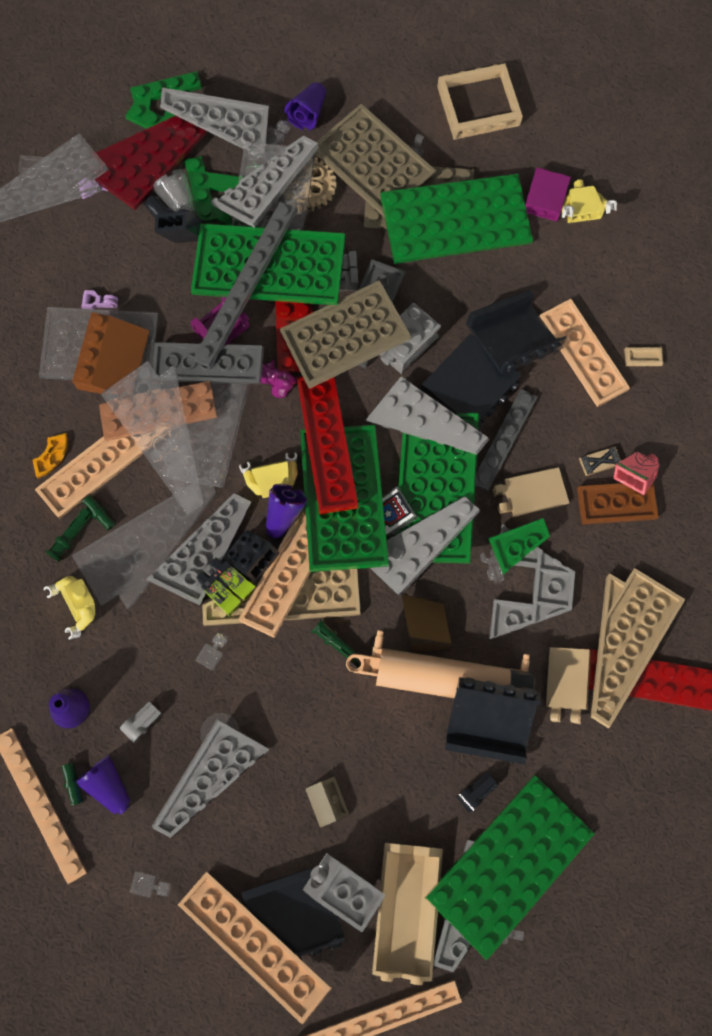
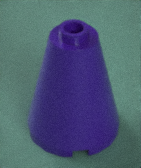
(306, 106)
(283, 509)
(69, 708)
(105, 786)

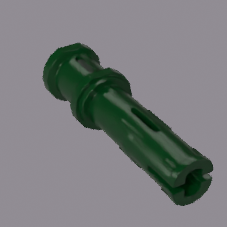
(64, 542)
(331, 637)

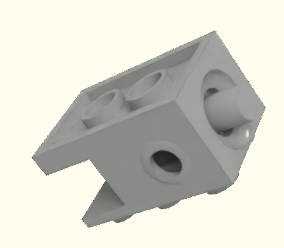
(423, 335)
(343, 892)

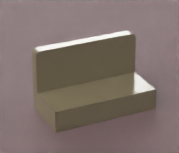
(327, 802)

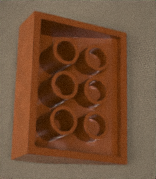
(108, 352)

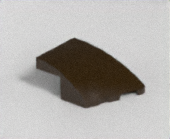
(426, 624)

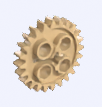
(324, 191)

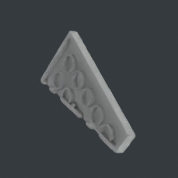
(419, 545)

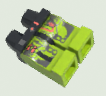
(220, 582)

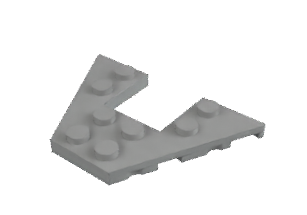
(551, 595)

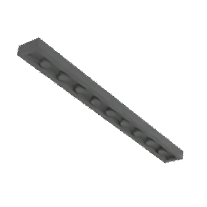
(245, 285)

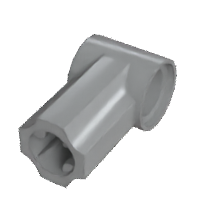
(140, 722)

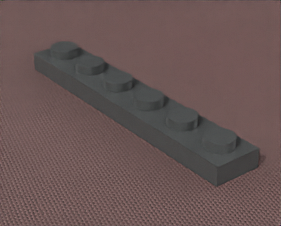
(504, 439)

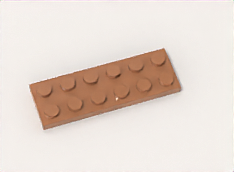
(197, 403)

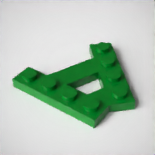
(144, 94)
(201, 184)

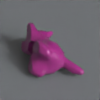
(280, 380)

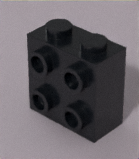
(178, 226)
(251, 555)

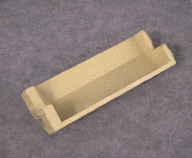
(405, 917)

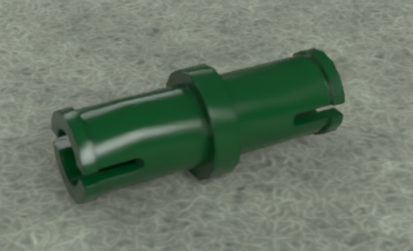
(99, 512)
(72, 787)

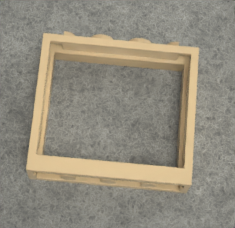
(483, 125)

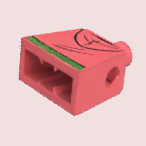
(637, 471)

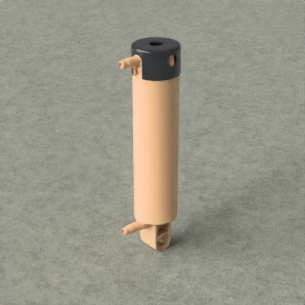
(433, 674)

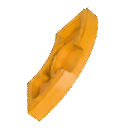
(52, 456)

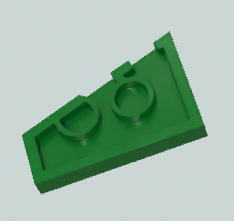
(517, 543)

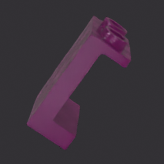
(547, 194)
(203, 325)

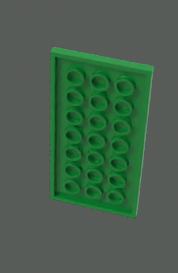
(456, 218)
(301, 270)
(435, 478)
(350, 536)
(509, 867)

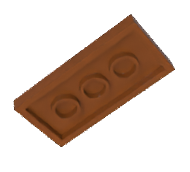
(615, 504)

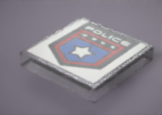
(396, 512)

